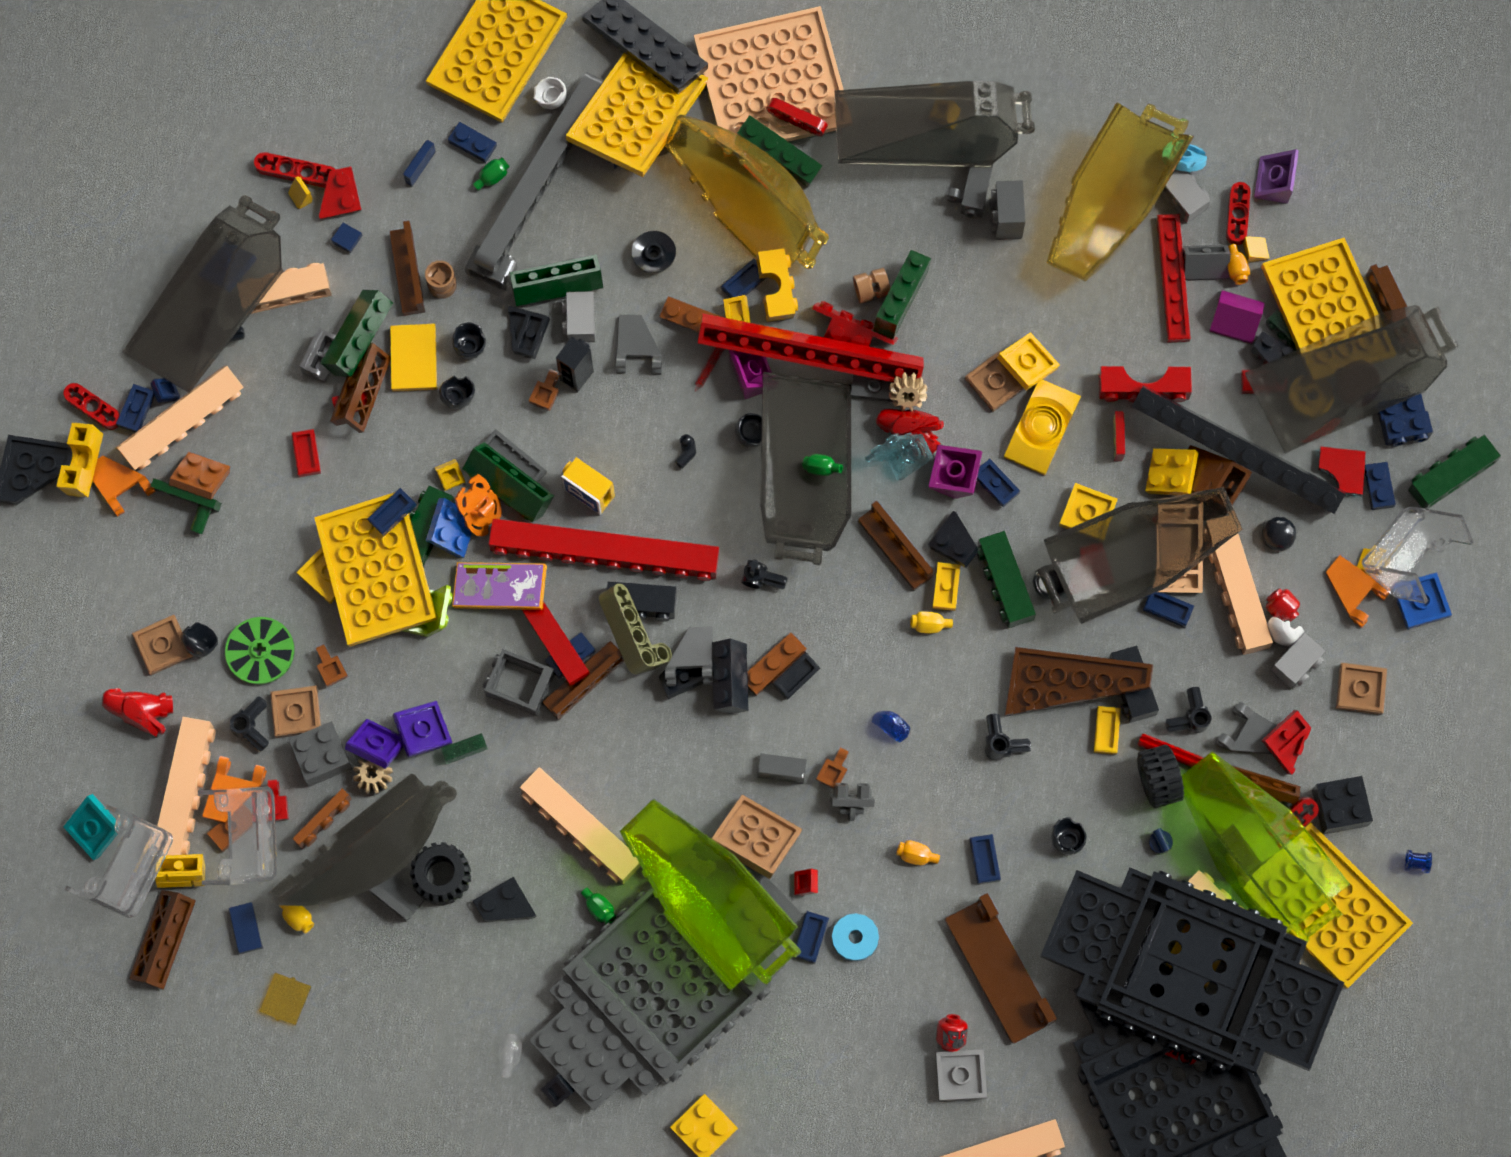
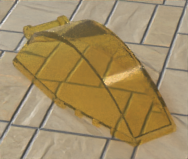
(1116, 188)
(747, 189)

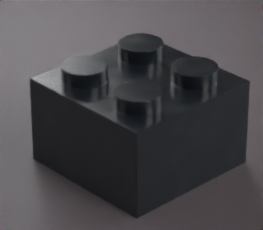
(1342, 805)

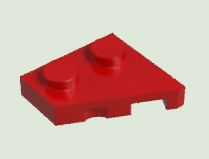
(340, 194)
(1288, 740)

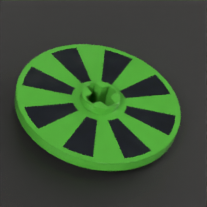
(248, 637)

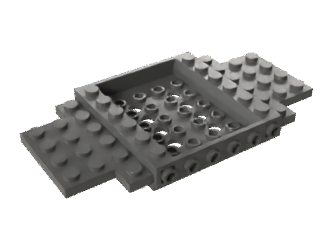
(614, 1032)

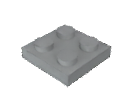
(961, 1075)

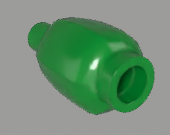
(492, 173)
(821, 465)
(599, 906)

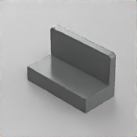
(1206, 261)
(781, 768)
(398, 897)

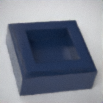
(346, 237)
(164, 390)

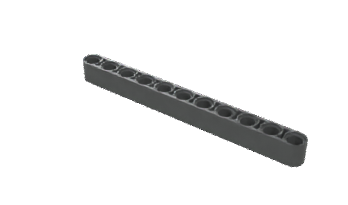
(535, 179)

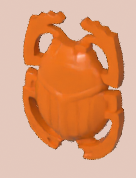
(479, 506)

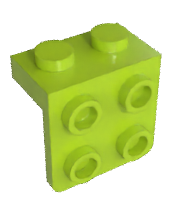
(441, 600)

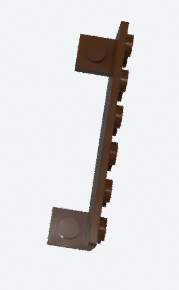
(1000, 970)

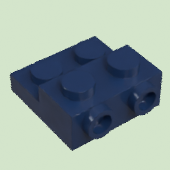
(1406, 422)

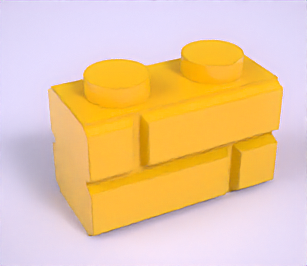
(181, 871)

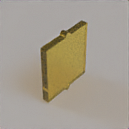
(285, 999)

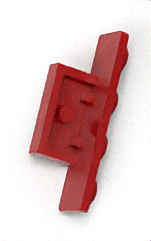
(848, 329)

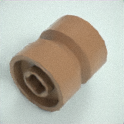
(440, 279)
(864, 288)

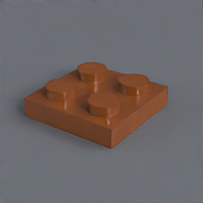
(199, 475)

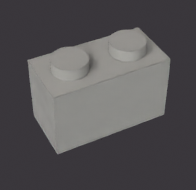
(1186, 195)
(580, 316)
(1298, 661)

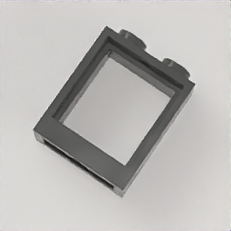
(541, 689)

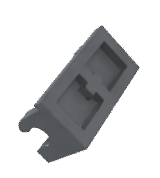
(311, 362)

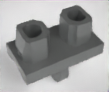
(853, 802)

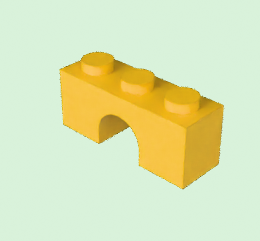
(775, 265)
(85, 446)

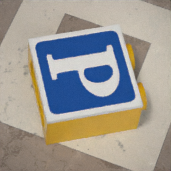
(587, 485)

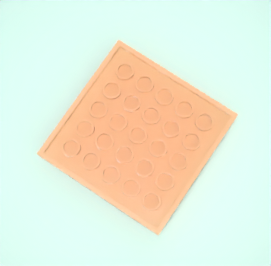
(770, 59)

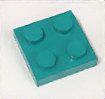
(92, 827)

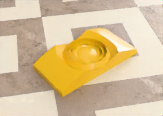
(1042, 427)

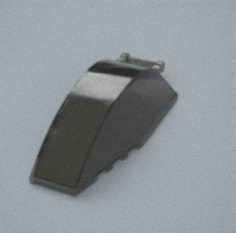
(1135, 550)
(369, 846)

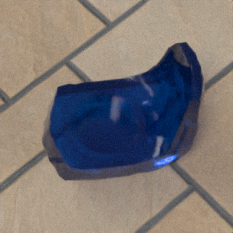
(892, 724)

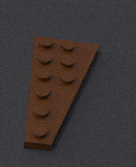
(1057, 679)

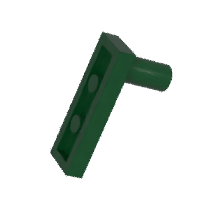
(203, 510)

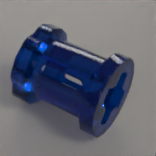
(1418, 861)

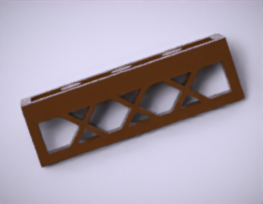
(407, 270)
(1385, 288)
(351, 392)
(896, 546)
(599, 666)
(1278, 789)
(164, 940)

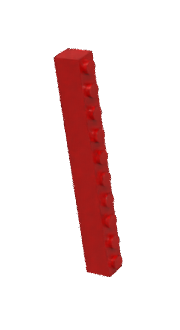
(807, 349)
(604, 548)

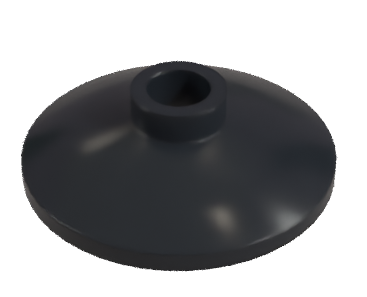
(653, 242)

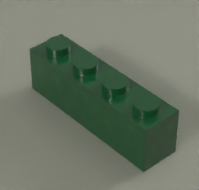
(790, 157)
(556, 279)
(902, 294)
(356, 333)
(1453, 472)
(509, 482)
(422, 518)
(1006, 580)

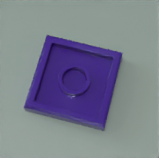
(422, 729)
(375, 743)

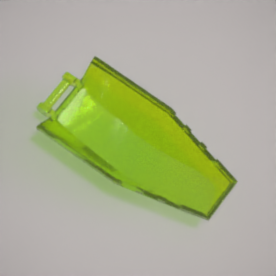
(1261, 847)
(710, 896)

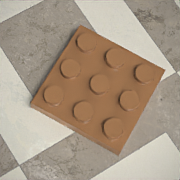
(757, 836)

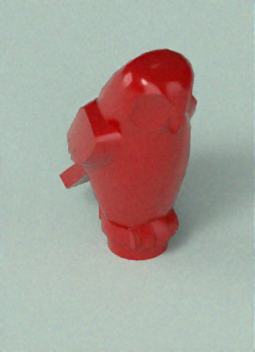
(915, 422)
(139, 708)

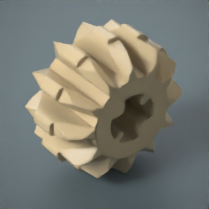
(908, 391)
(369, 782)

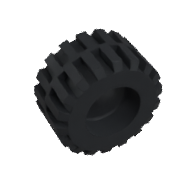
(1160, 776)
(428, 858)

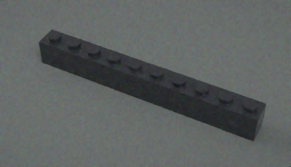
(1238, 449)

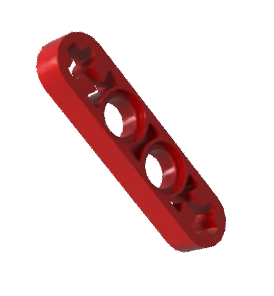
(297, 167)

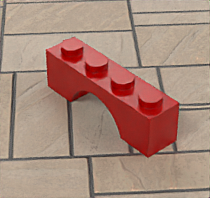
(1117, 384)

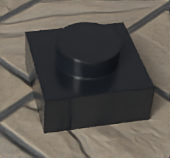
(557, 1090)

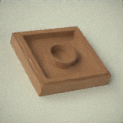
(993, 383)
(161, 645)
(1361, 688)
(295, 711)

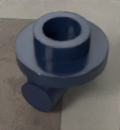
(1160, 841)

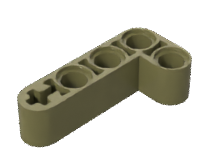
(630, 632)

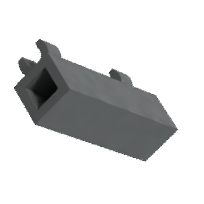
(975, 192)

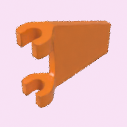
(114, 479)
(1352, 587)
(222, 780)

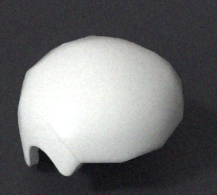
(550, 93)
(1283, 633)

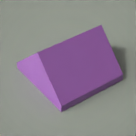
(1276, 176)

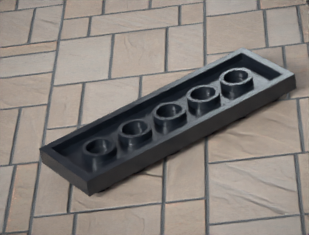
(646, 43)

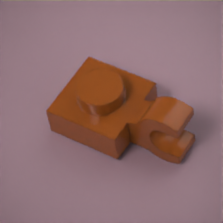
(545, 393)
(331, 668)
(833, 771)

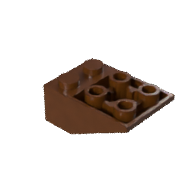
(1218, 472)

